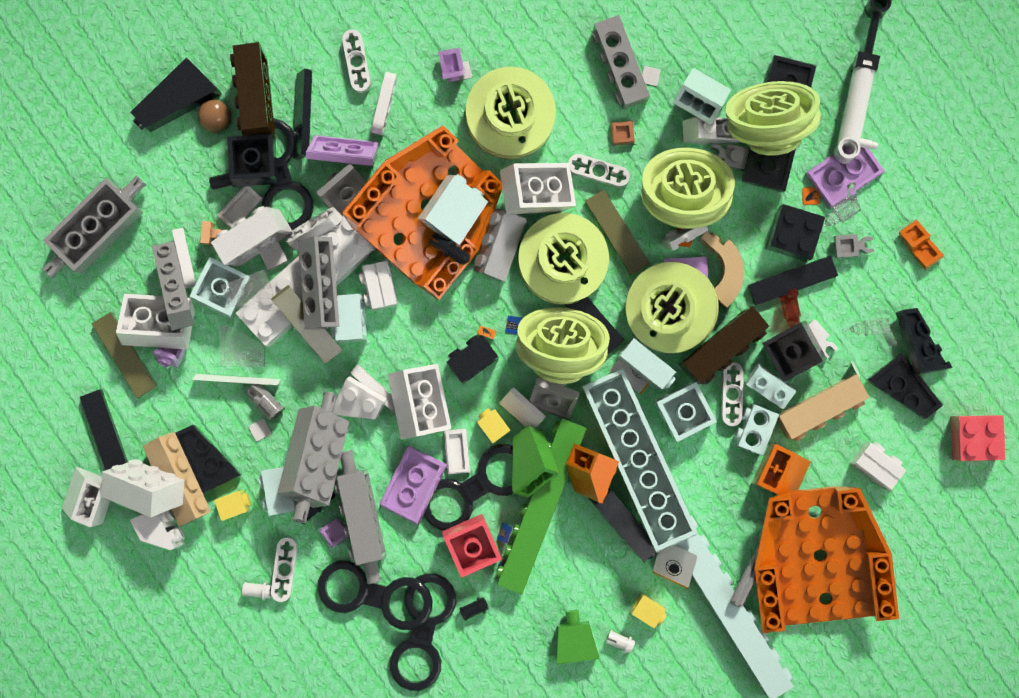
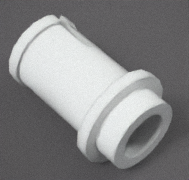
(257, 590)
(621, 642)

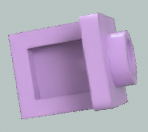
(451, 64)
(168, 356)

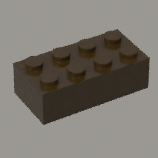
(253, 90)
(725, 344)

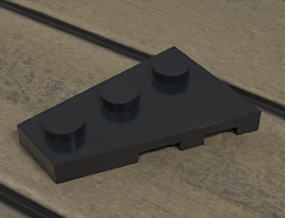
(921, 349)
(902, 384)
(206, 461)

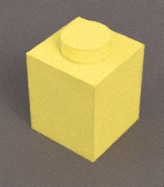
(492, 425)
(233, 504)
(648, 610)

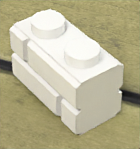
(378, 285)
(878, 466)

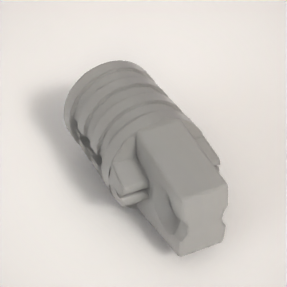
(265, 401)

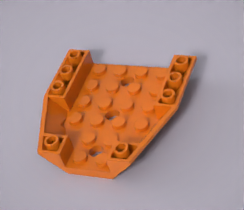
(393, 201)
(854, 572)

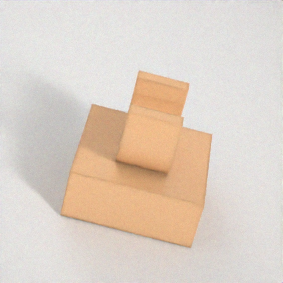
(208, 233)

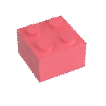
(978, 438)
(471, 545)

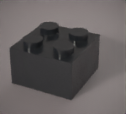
(252, 160)
(795, 232)
(794, 351)
(472, 358)

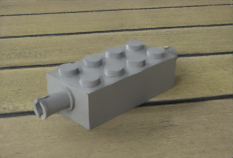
(93, 226)
(313, 457)
(361, 517)

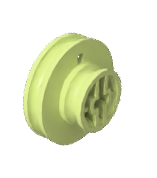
(773, 116)
(496, 130)
(687, 187)
(546, 278)
(695, 319)
(562, 344)

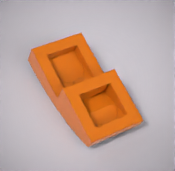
(920, 245)

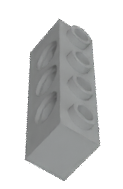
(613, 29)
(318, 283)
(172, 286)

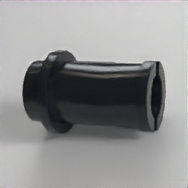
(474, 608)

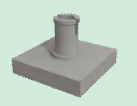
(341, 188)
(554, 398)

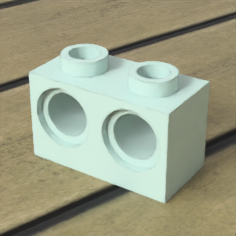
(770, 385)
(762, 432)

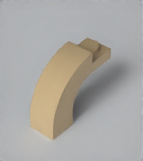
(731, 265)

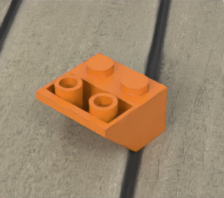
(781, 470)
(590, 472)

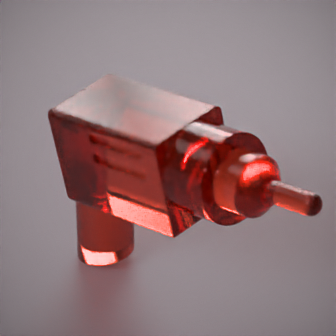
(791, 308)

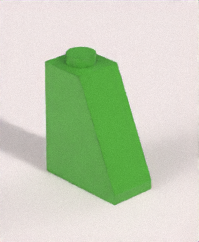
(531, 462)

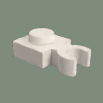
(821, 334)

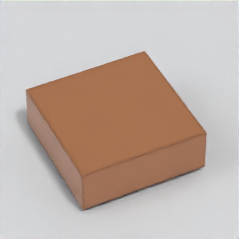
(622, 133)

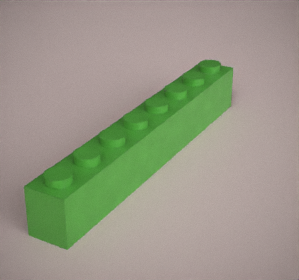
(538, 512)

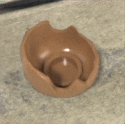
(214, 116)

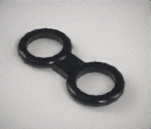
(285, 180)
(472, 488)
(375, 595)
(423, 635)

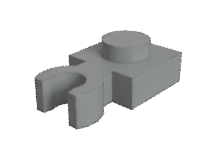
(733, 156)
(849, 246)

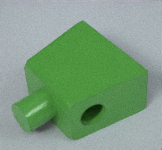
(575, 640)

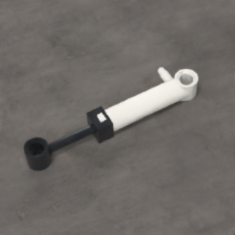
(863, 71)

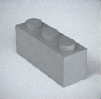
(499, 245)

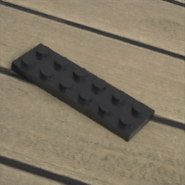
(774, 170)

